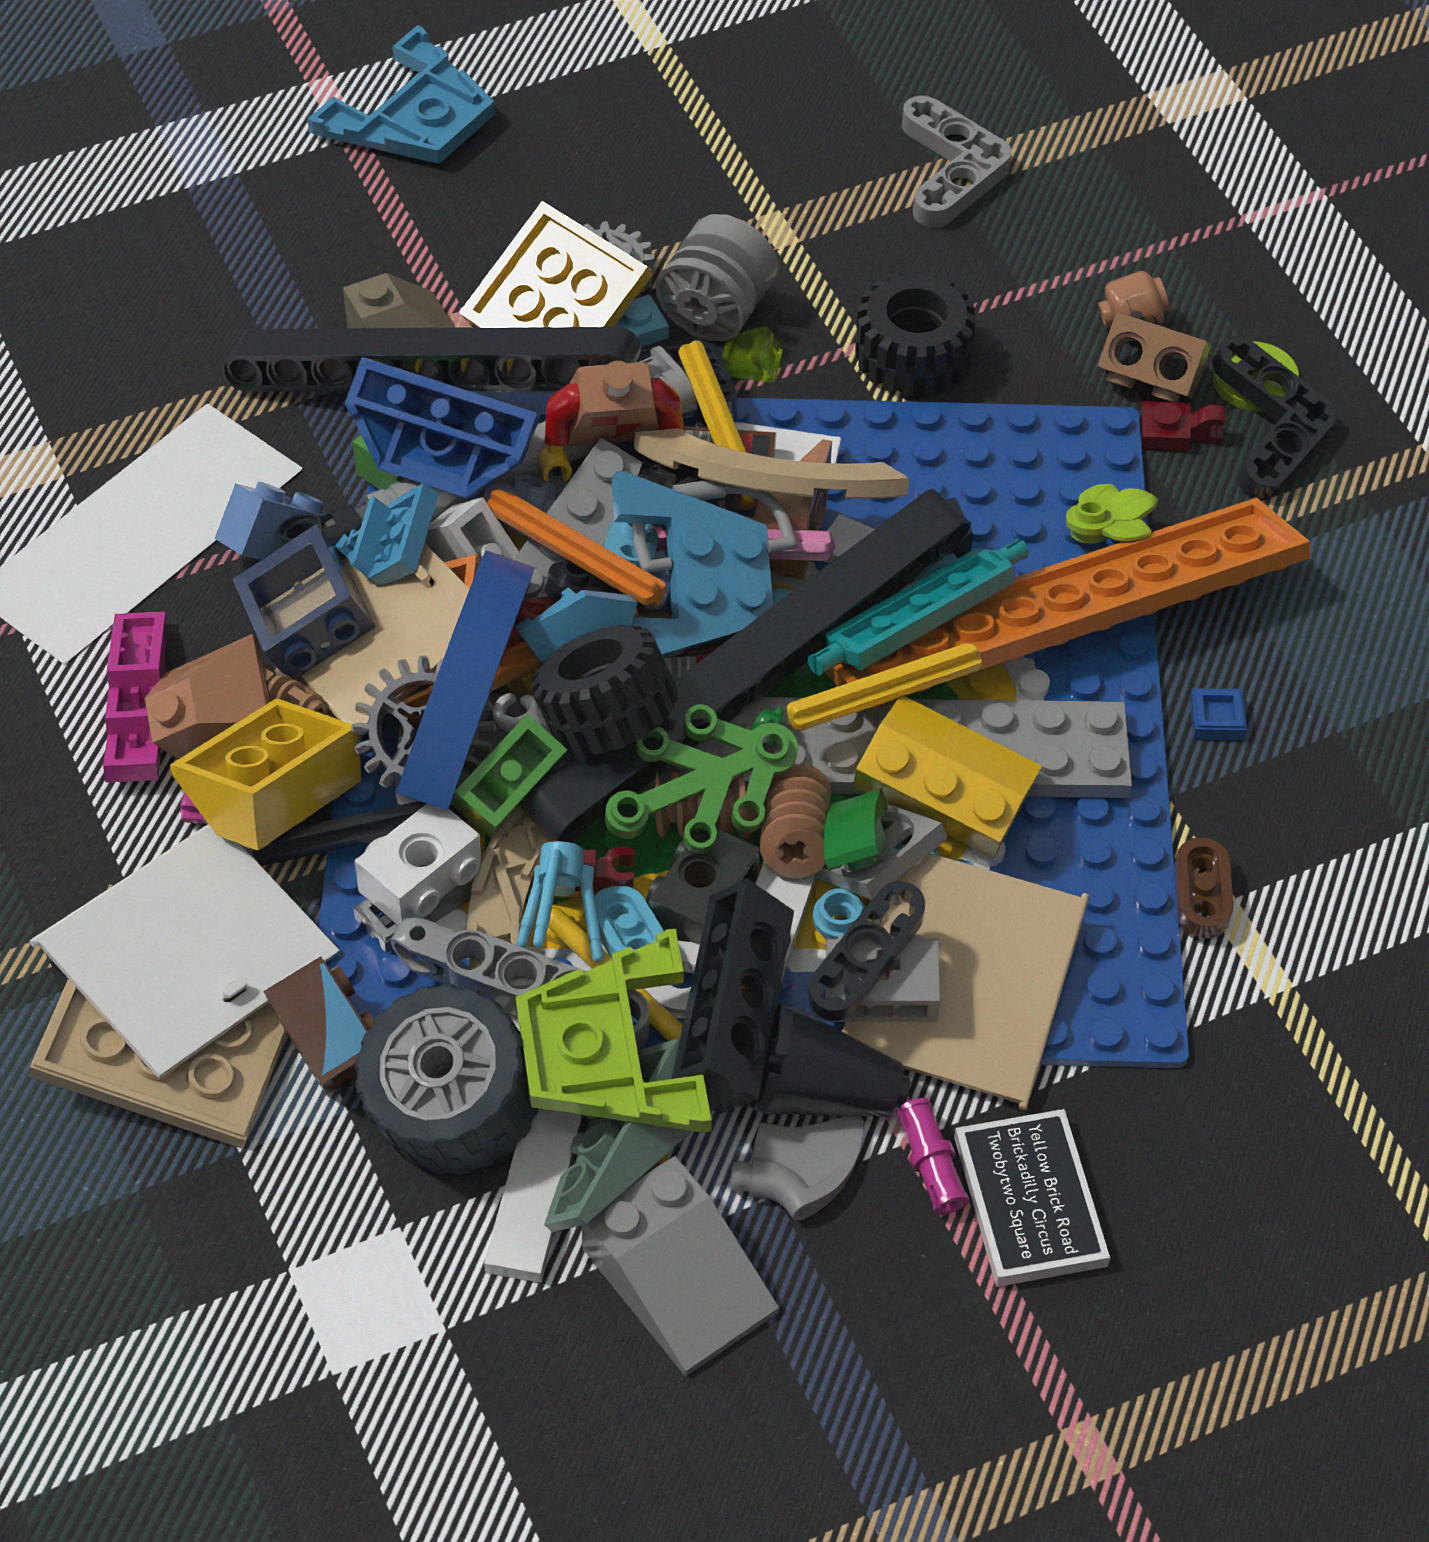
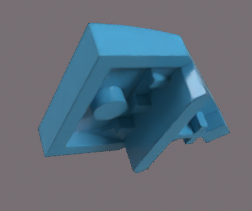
(391, 535)
(574, 617)

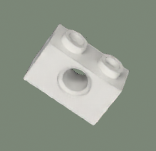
(429, 837)

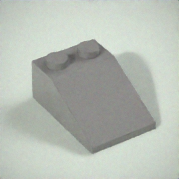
(678, 1266)

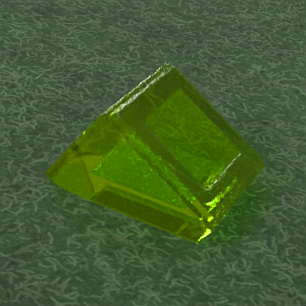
(753, 355)

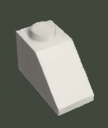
(468, 530)

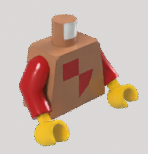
(607, 404)

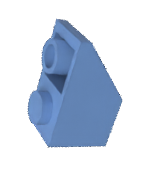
(255, 515)

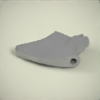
(801, 1164)

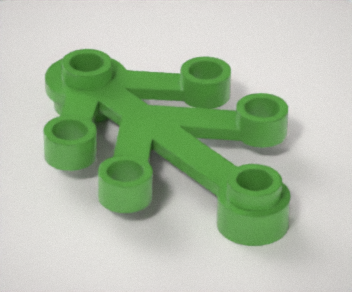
(708, 774)

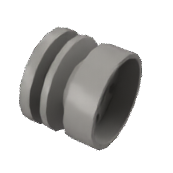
(717, 277)

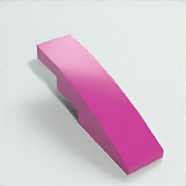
(132, 671)

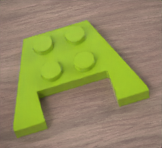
(585, 1047)

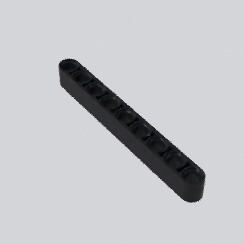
(455, 356)

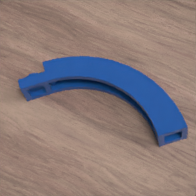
(465, 680)

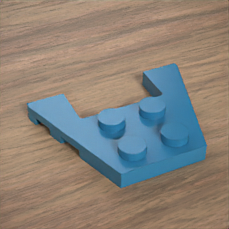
(423, 117)
(717, 564)

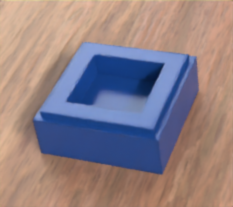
(1217, 714)

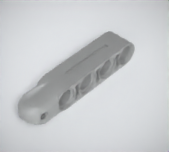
(502, 961)

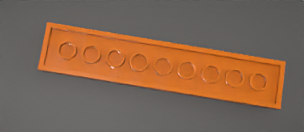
(1110, 587)

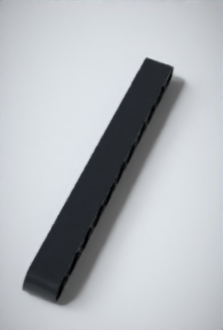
(757, 659)

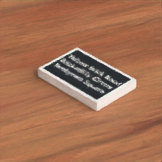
(1031, 1198)

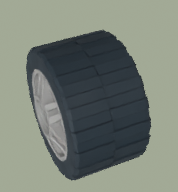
(446, 1079)

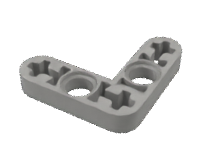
(980, 158)

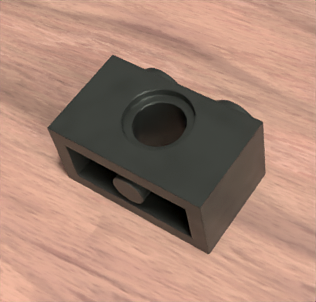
(680, 904)

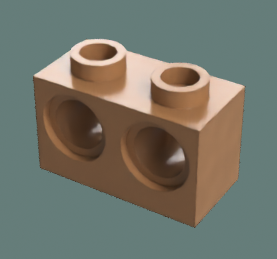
(1157, 346)

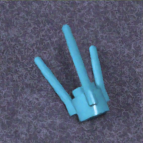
(558, 875)

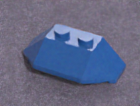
(437, 430)

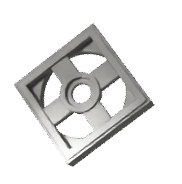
(890, 862)

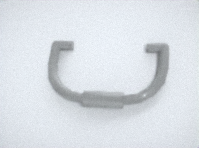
(711, 490)

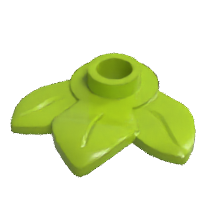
(1111, 514)

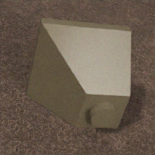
(392, 303)

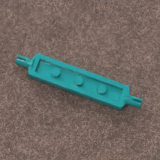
(919, 608)

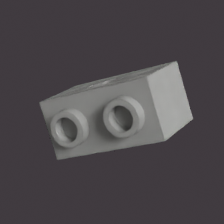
(910, 987)

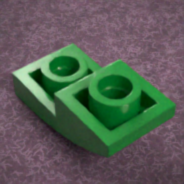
(855, 831)

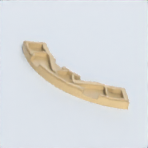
(766, 473)
(505, 880)

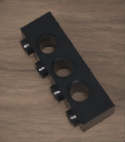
(734, 994)

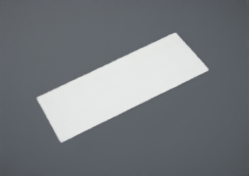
(133, 532)

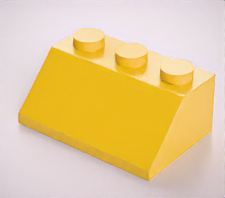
(269, 772)
(947, 774)

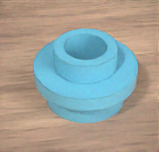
(836, 903)

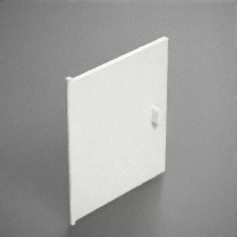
(180, 943)

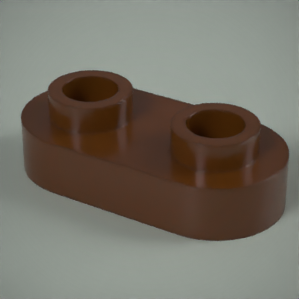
(1203, 892)

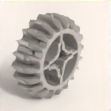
(387, 701)

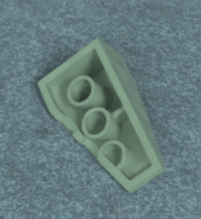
(613, 1152)

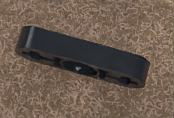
(901, 930)

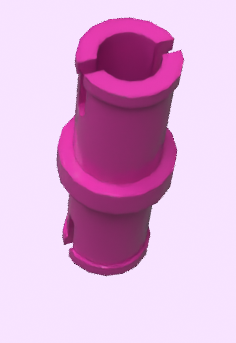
(932, 1156)

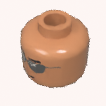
(1137, 297)

